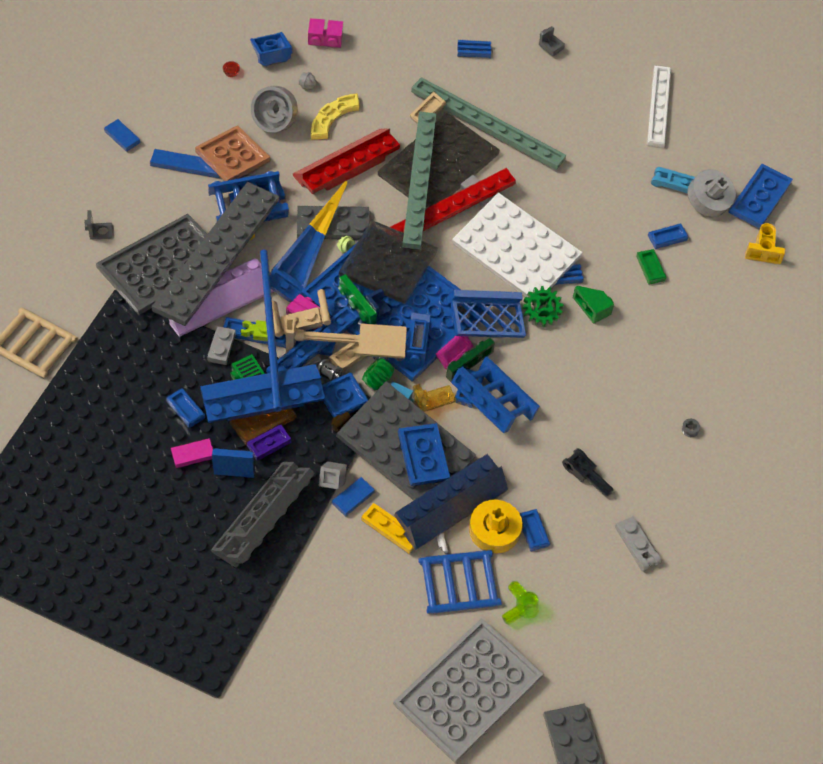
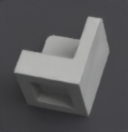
(332, 475)

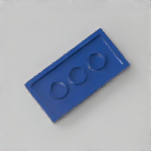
(760, 196)

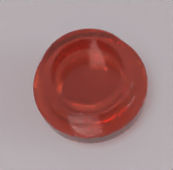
(231, 68)

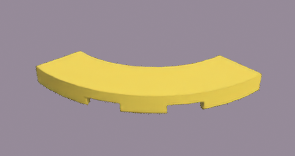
(330, 112)

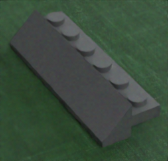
(262, 513)

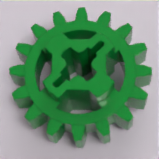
(538, 299)

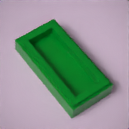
(651, 266)

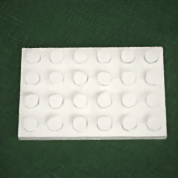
(516, 246)

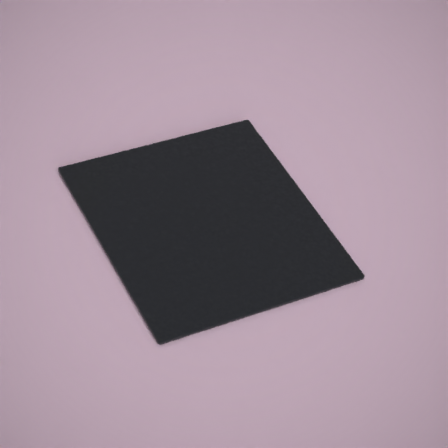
(122, 539)

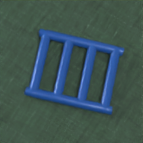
(453, 605)

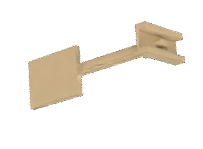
(372, 340)

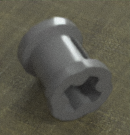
(329, 370)

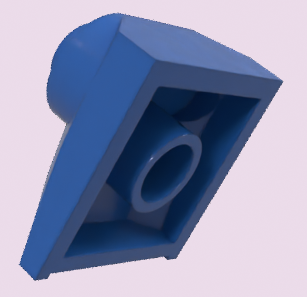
(272, 48)

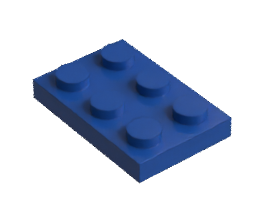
(423, 454)

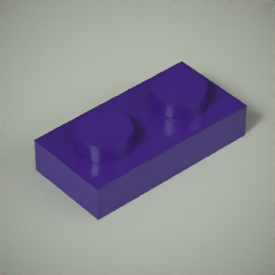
(269, 442)

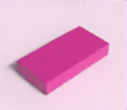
(454, 350)
(192, 453)

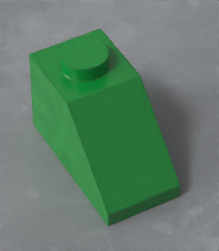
(593, 303)

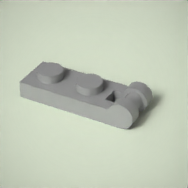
(637, 543)

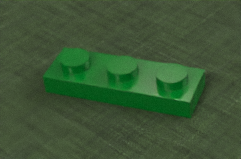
(357, 300)

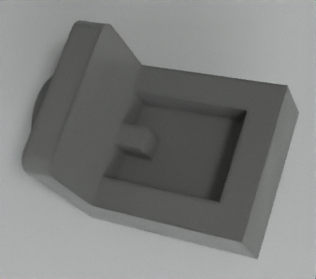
(550, 42)

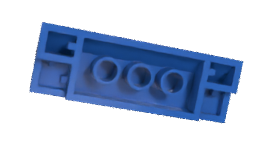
(254, 394)

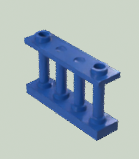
(269, 178)
(487, 403)

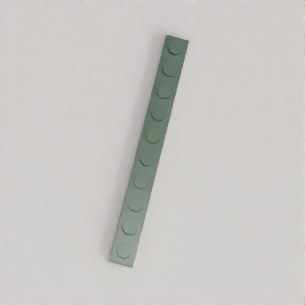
(492, 125)
(419, 181)

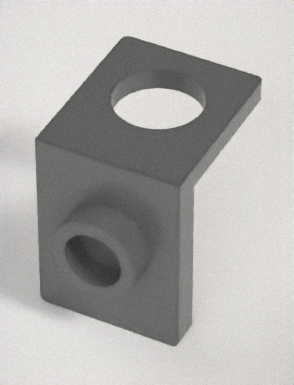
(94, 227)

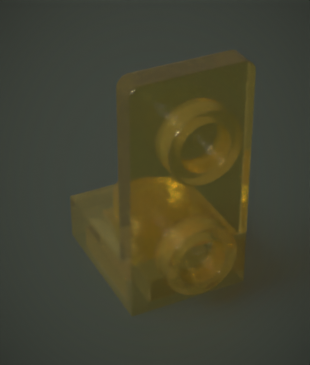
(434, 398)

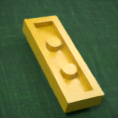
(387, 526)

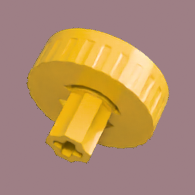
(496, 516)

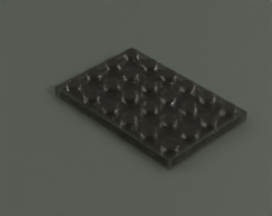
(454, 158)

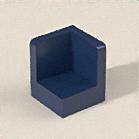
(377, 302)

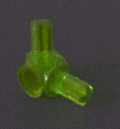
(521, 608)

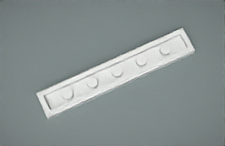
(659, 106)

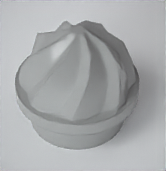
(307, 80)

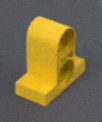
(764, 248)

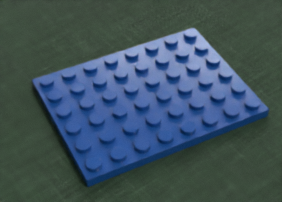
(427, 298)

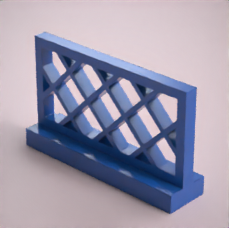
(482, 299)

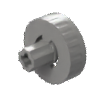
(283, 107)
(715, 185)

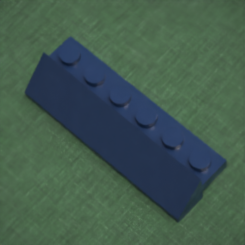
(451, 501)

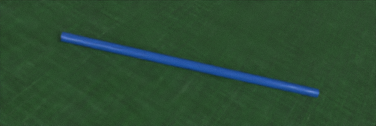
(270, 331)

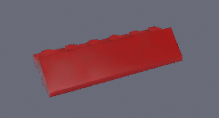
(347, 161)

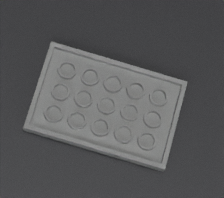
(468, 690)

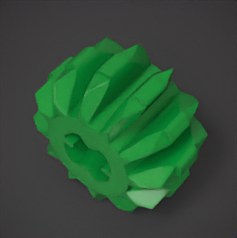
(378, 373)

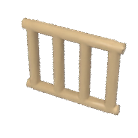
(38, 321)

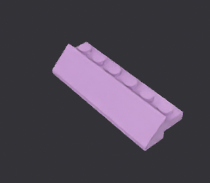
(233, 291)

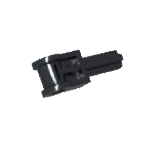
(584, 469)

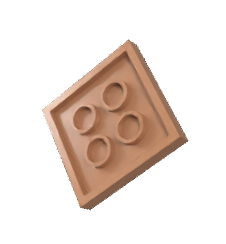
(232, 154)

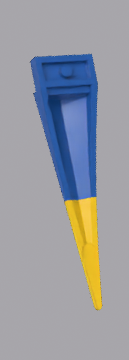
(295, 266)

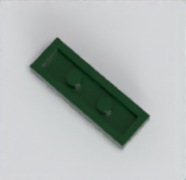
(471, 358)

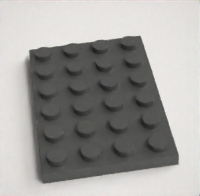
(151, 263)
(376, 439)

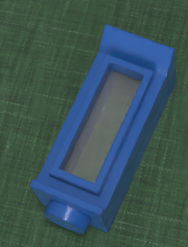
(417, 338)

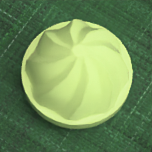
(345, 244)

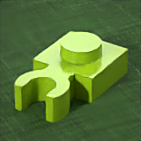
(258, 330)

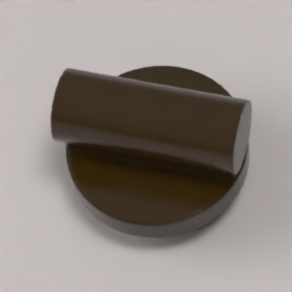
(339, 421)

